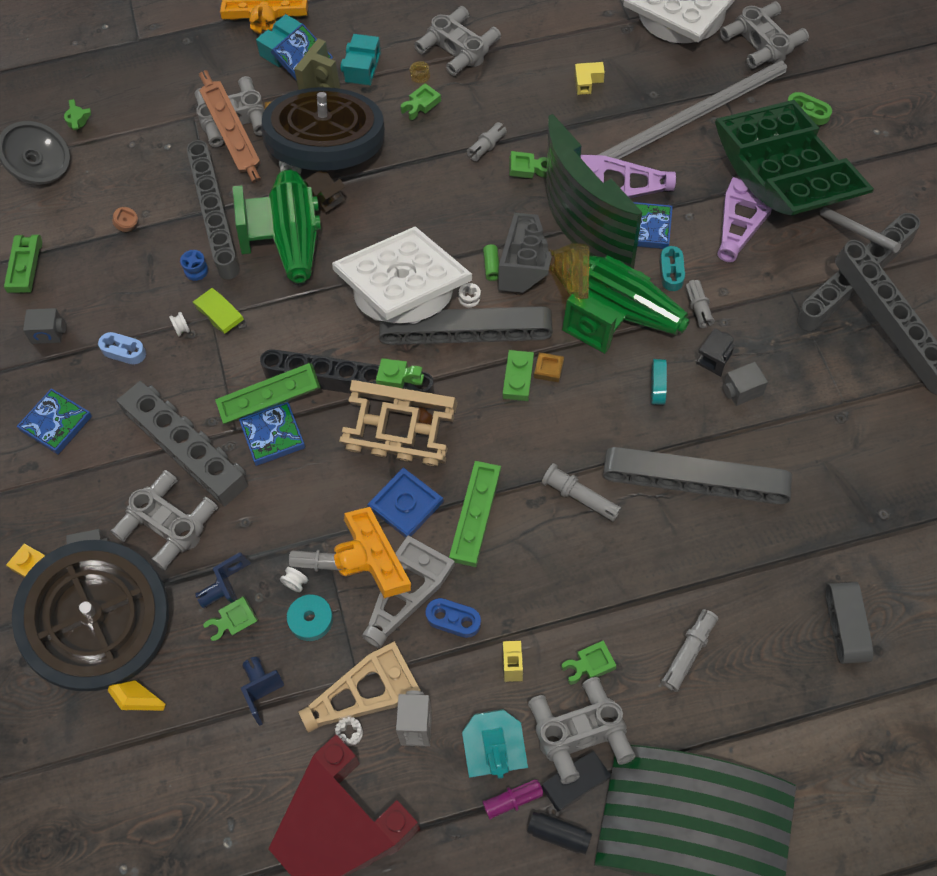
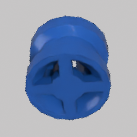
(189, 263)

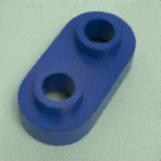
(454, 617)

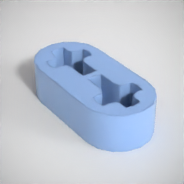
(123, 345)

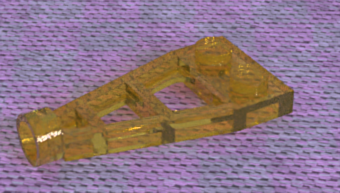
(572, 268)

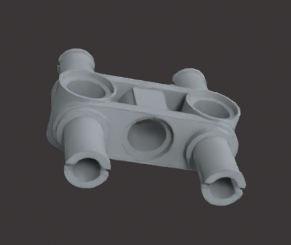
(764, 34)
(457, 40)
(246, 104)
(164, 519)
(581, 730)

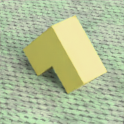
(586, 75)
(512, 661)

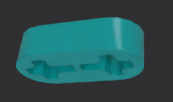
(676, 268)
(659, 381)

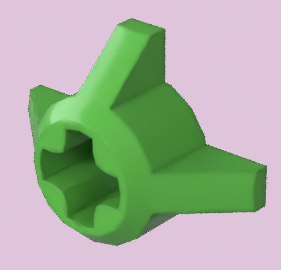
(76, 116)

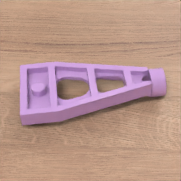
(601, 163)
(739, 194)

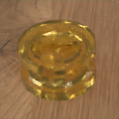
(419, 77)

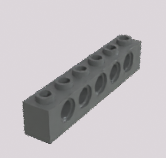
(223, 486)

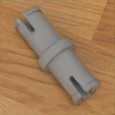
(486, 141)

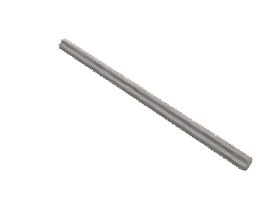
(696, 111)

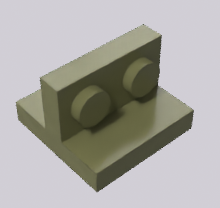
(317, 68)

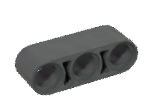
(849, 622)

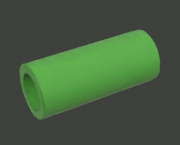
(491, 262)

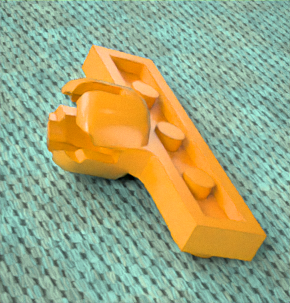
(262, 12)
(370, 553)

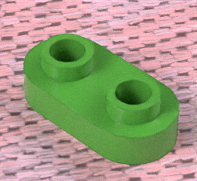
(816, 109)

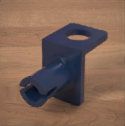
(222, 586)
(259, 685)

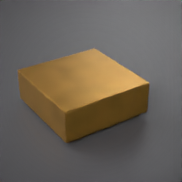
(548, 367)

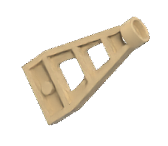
(393, 673)

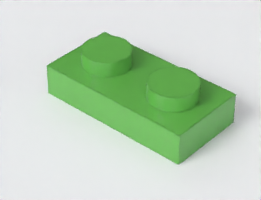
(518, 375)

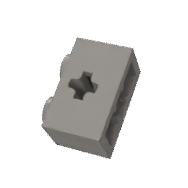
(414, 719)

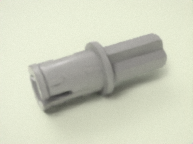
(699, 303)
(312, 560)

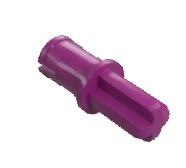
(512, 799)

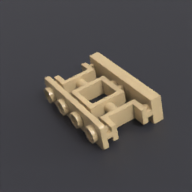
(402, 404)

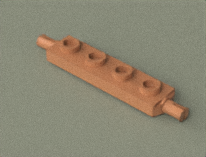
(229, 126)

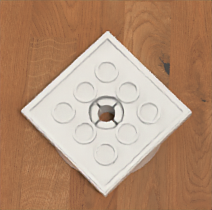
(681, 19)
(402, 277)

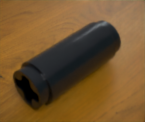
(559, 833)

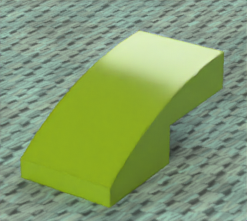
(218, 310)

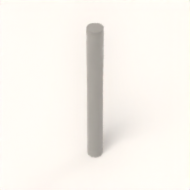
(861, 230)

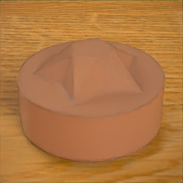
(124, 219)

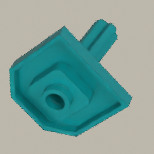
(494, 744)

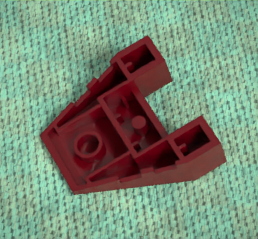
(327, 829)

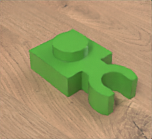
(422, 99)
(525, 165)
(234, 617)
(592, 661)

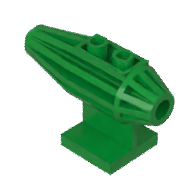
(284, 217)
(619, 295)

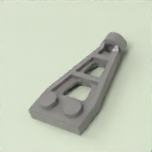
(422, 561)

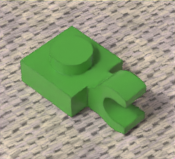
(396, 372)

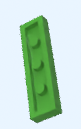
(267, 393)
(475, 514)

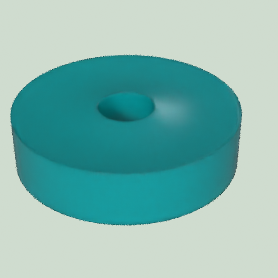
(312, 629)

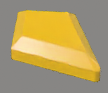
(135, 697)

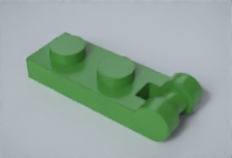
(22, 263)

